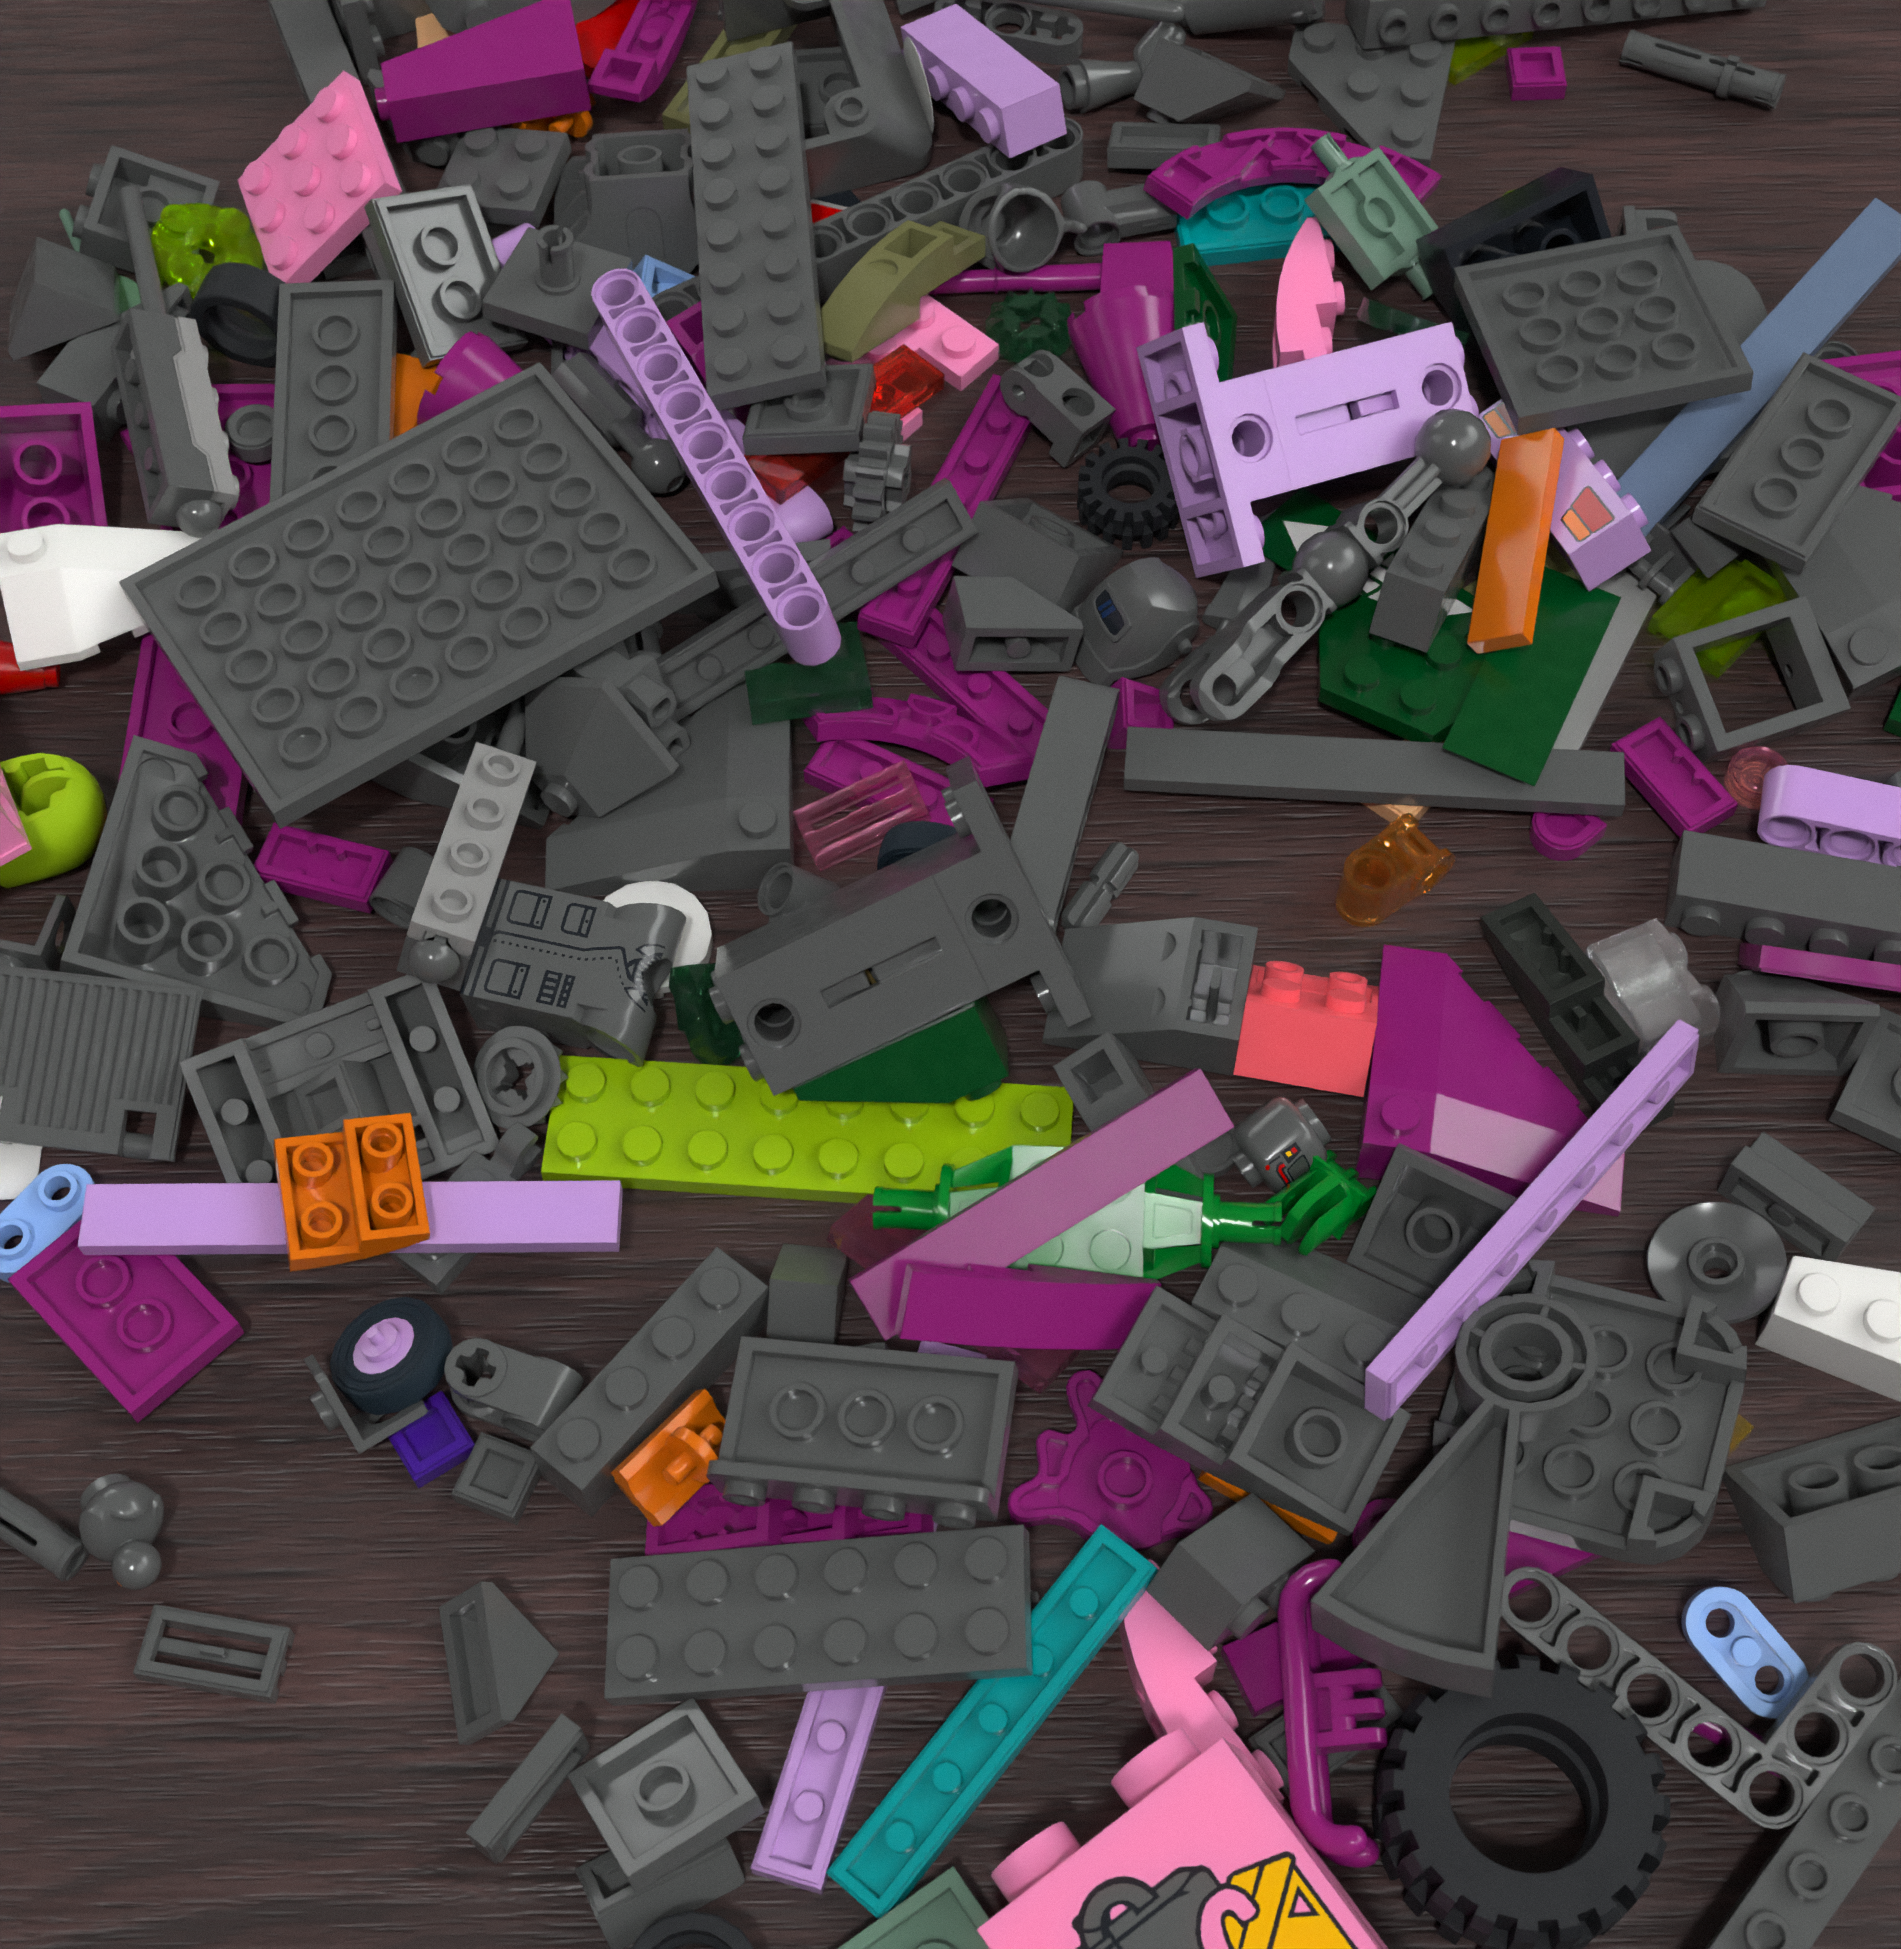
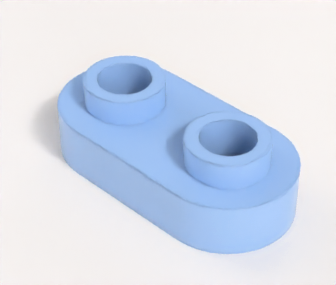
(39, 1217)
(1743, 1649)

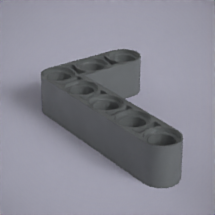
(1687, 1708)

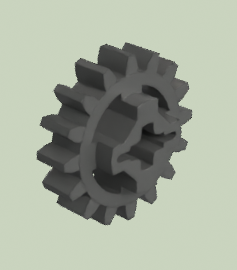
(878, 473)

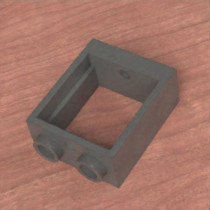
(1802, 662)

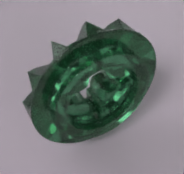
(1005, 325)

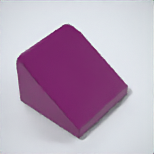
(1136, 707)

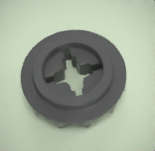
(497, 1070)

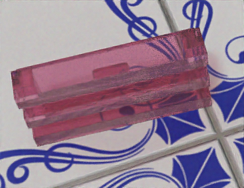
(849, 796)

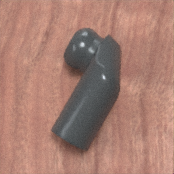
(1145, 47)

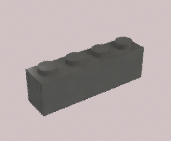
(1433, 563)
(1785, 898)
(661, 1366)

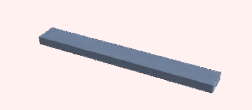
(1796, 325)

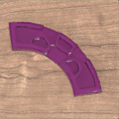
(931, 728)

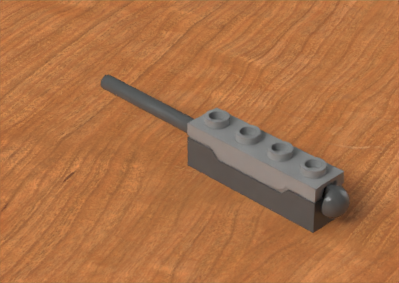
(169, 400)
(469, 858)

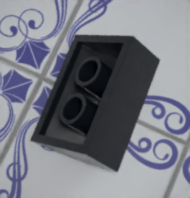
(1536, 217)

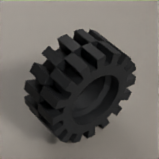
(1127, 520)

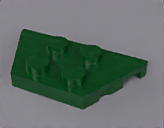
(1390, 682)

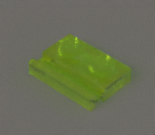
(1712, 600)

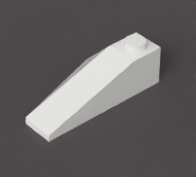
(66, 587)

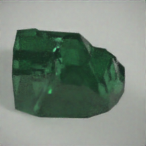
(697, 1018)

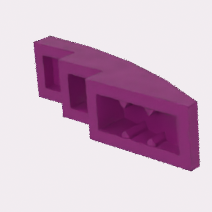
(1020, 1307)
(715, 1524)

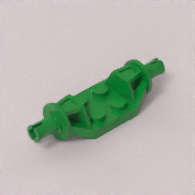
(1131, 1236)

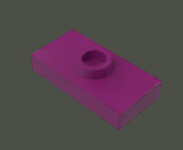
(1673, 779)
(322, 867)

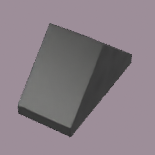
(807, 1294)

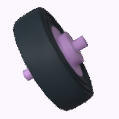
(391, 1355)

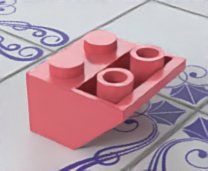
(1308, 1028)

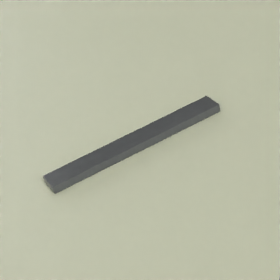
(1364, 772)

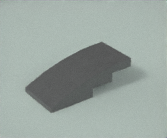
(1249, 1411)

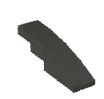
(1565, 999)

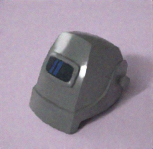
(1136, 622)

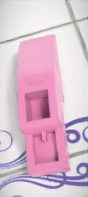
(1306, 298)
(1168, 1678)

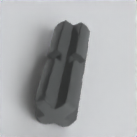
(1106, 883)

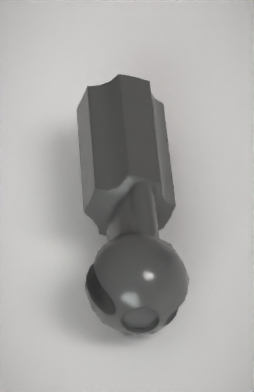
(620, 422)

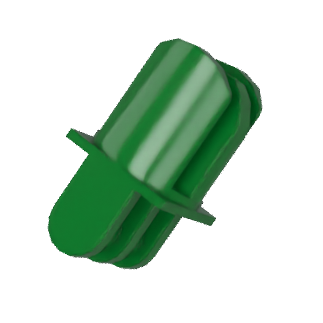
(1322, 1203)

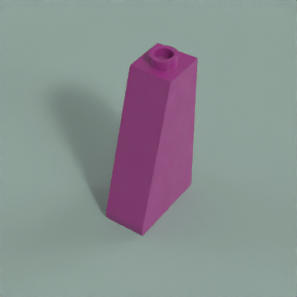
(488, 75)

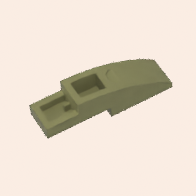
(887, 284)

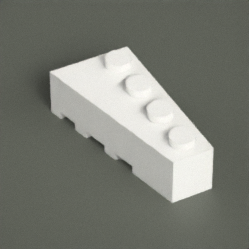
(1839, 1322)

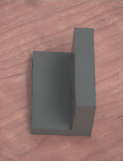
(1795, 1198)

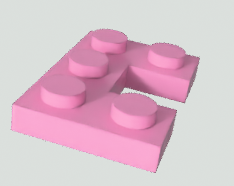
(945, 343)

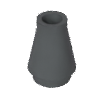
(1094, 83)

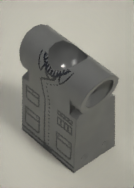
(572, 967)

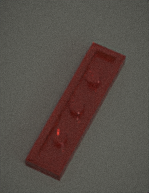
(901, 386)

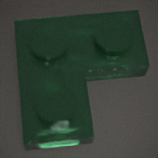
(802, 690)

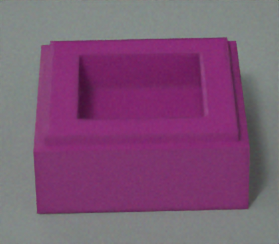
(1535, 73)

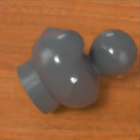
(120, 1525)

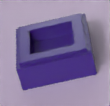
(432, 1442)

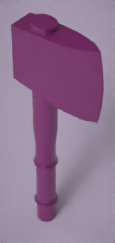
(1121, 266)

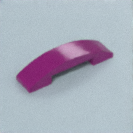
(644, 50)

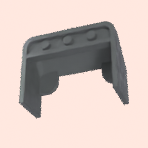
(877, 125)

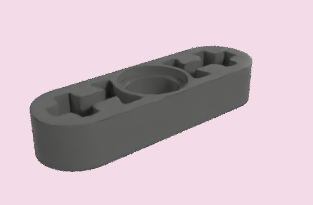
(1045, 21)

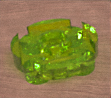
(206, 227)

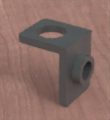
(44, 953)
(361, 1427)

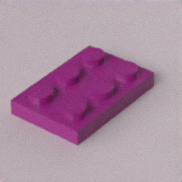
(127, 1318)

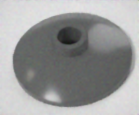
(1722, 1238)

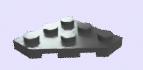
(1375, 93)

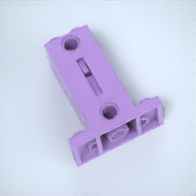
(1287, 425)

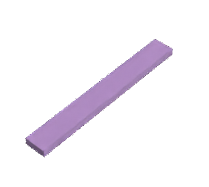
(250, 1220)
(1530, 1221)
(822, 1769)

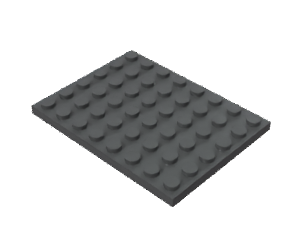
(415, 591)

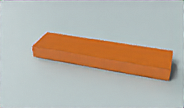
(1516, 541)

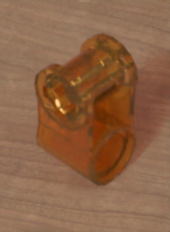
(1398, 866)

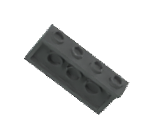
(866, 1431)

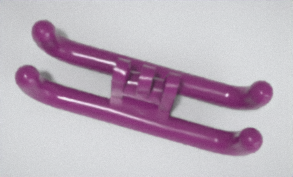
(1322, 1720)

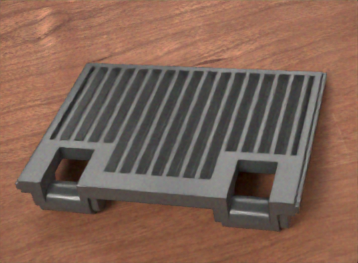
(89, 1053)

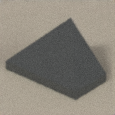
(491, 1660)

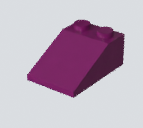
(49, 467)

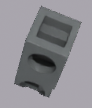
(1057, 404)

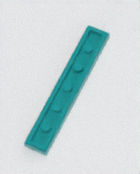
(991, 1727)

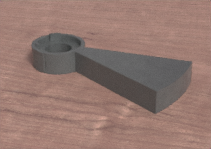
(1432, 1572)

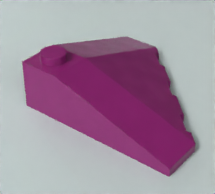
(1463, 1086)

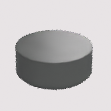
(251, 433)

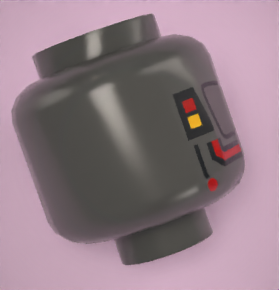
(1278, 1142)

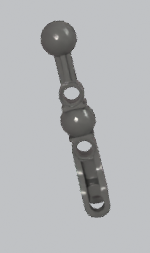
(1325, 574)

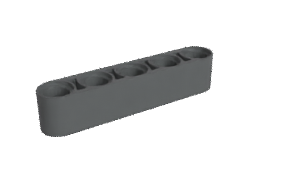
(1062, 787)

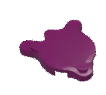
(1109, 1480)

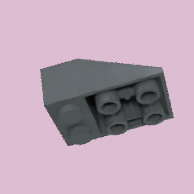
(1161, 989)

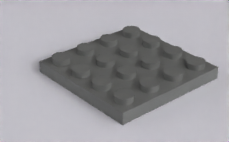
(1601, 330)

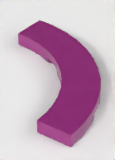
(1261, 158)

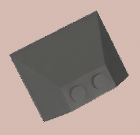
(394, 1027)

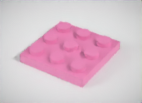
(315, 182)

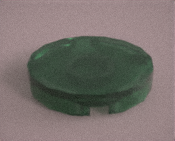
(1399, 319)

